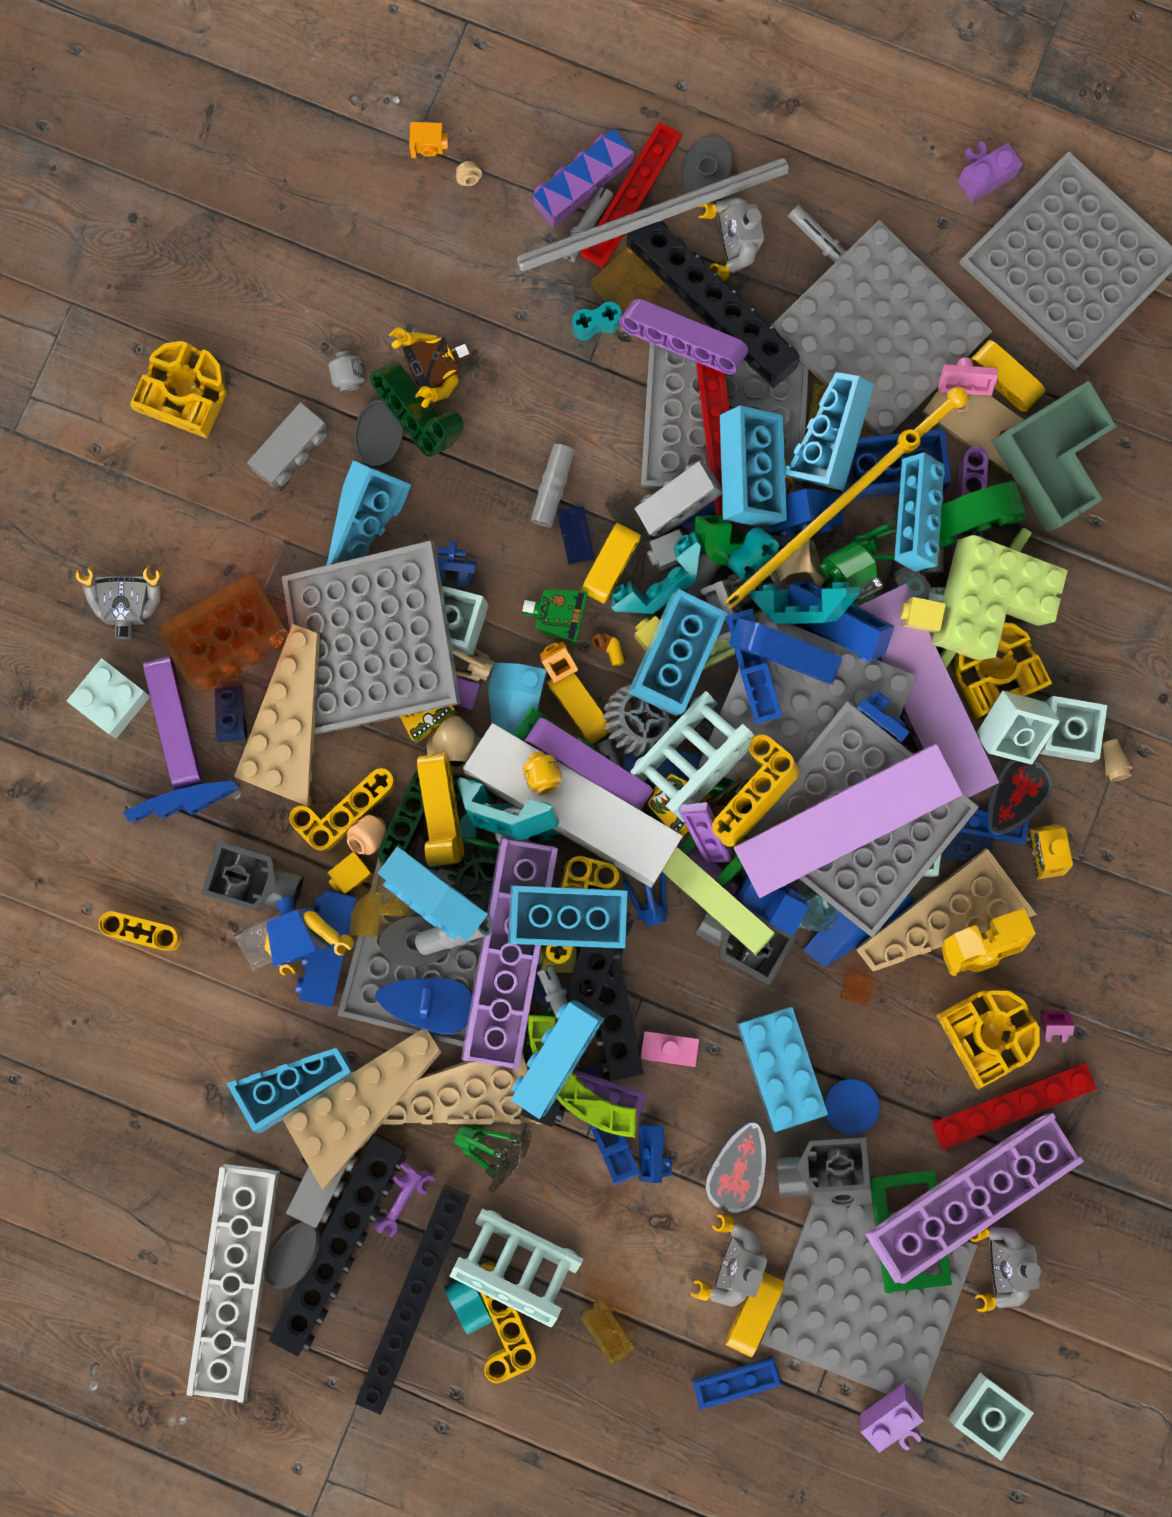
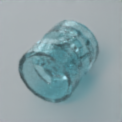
(820, 914)

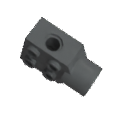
(249, 879)
(760, 966)
(828, 1173)

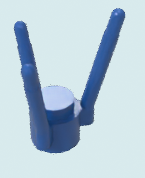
(653, 911)

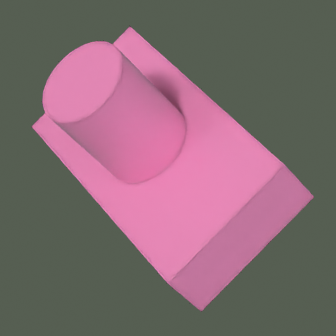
(972, 379)
(669, 1049)

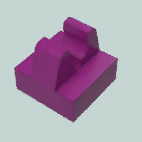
(1057, 1023)

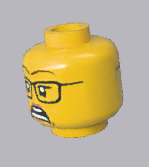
(542, 773)

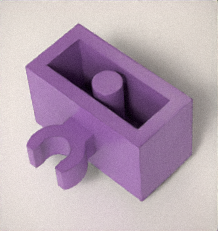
(988, 170)
(893, 1419)

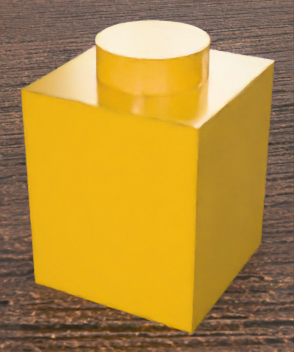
(349, 874)

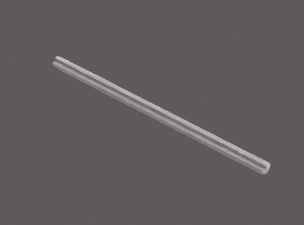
(652, 214)

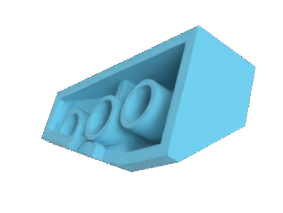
(364, 509)
(512, 692)

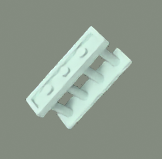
(719, 760)
(493, 1282)

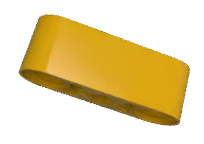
(1013, 379)
(611, 563)
(580, 707)
(154, 941)
(754, 1316)

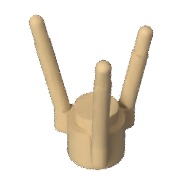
(479, 666)

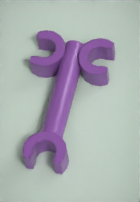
(409, 1182)

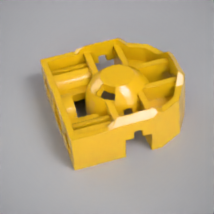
(198, 412)
(1028, 674)
(980, 952)
(1001, 1005)

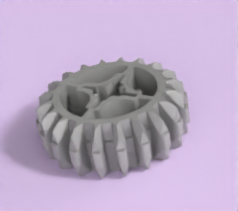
(632, 727)

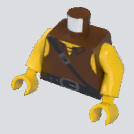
(431, 363)

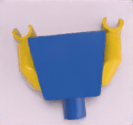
(300, 935)

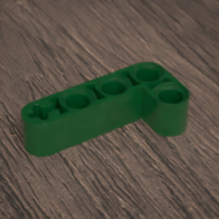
(425, 427)
(407, 819)

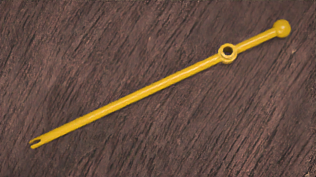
(956, 398)

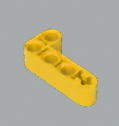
(751, 794)
(347, 806)
(441, 811)
(590, 879)
(511, 1343)

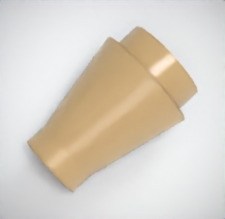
(1116, 762)

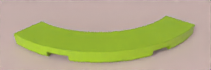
(579, 1098)

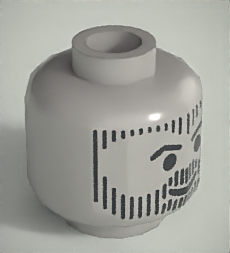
(347, 371)

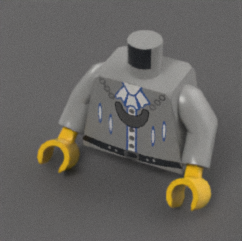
(740, 233)
(122, 599)
(740, 1267)
(1013, 1268)

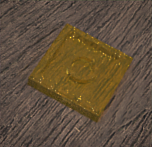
(626, 280)

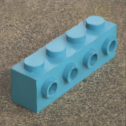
(919, 512)
(556, 1059)

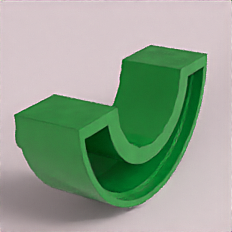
(979, 510)
(849, 565)

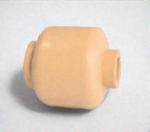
(366, 834)

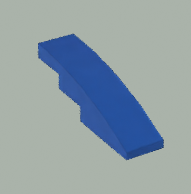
(756, 677)
(191, 798)
(614, 1150)

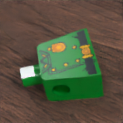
(558, 614)

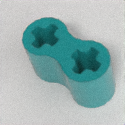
(596, 321)
(753, 554)
(468, 1306)

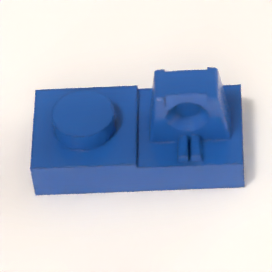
(874, 709)
(651, 1163)

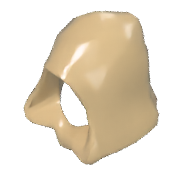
(800, 566)
(455, 739)

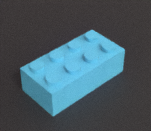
(753, 467)
(677, 652)
(431, 896)
(567, 917)
(782, 1069)

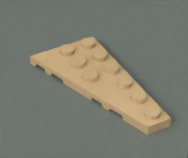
(284, 729)
(964, 899)
(462, 1095)
(349, 1112)

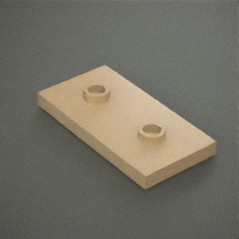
(977, 423)

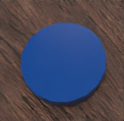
(851, 1106)

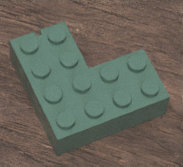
(1044, 457)

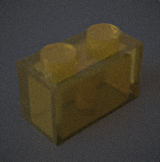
(607, 1331)

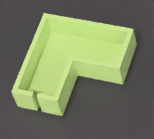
(987, 585)

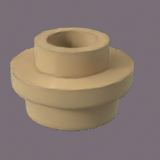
(468, 173)

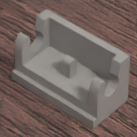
(716, 596)

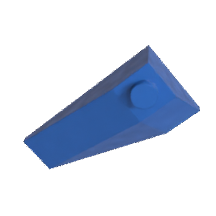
(843, 937)

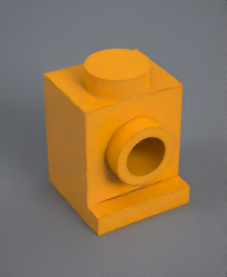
(427, 139)
(555, 657)

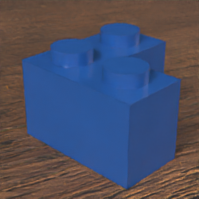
(803, 508)
(781, 908)

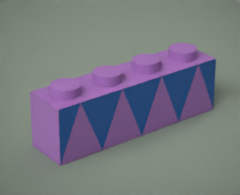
(583, 177)

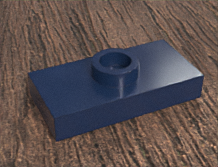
(966, 847)

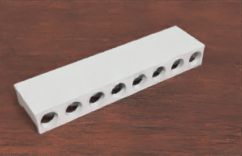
(584, 809)
(233, 1282)

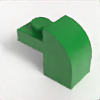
(716, 538)

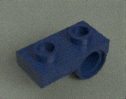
(229, 714)

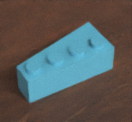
(833, 433)
(276, 1092)

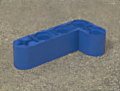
(785, 650)

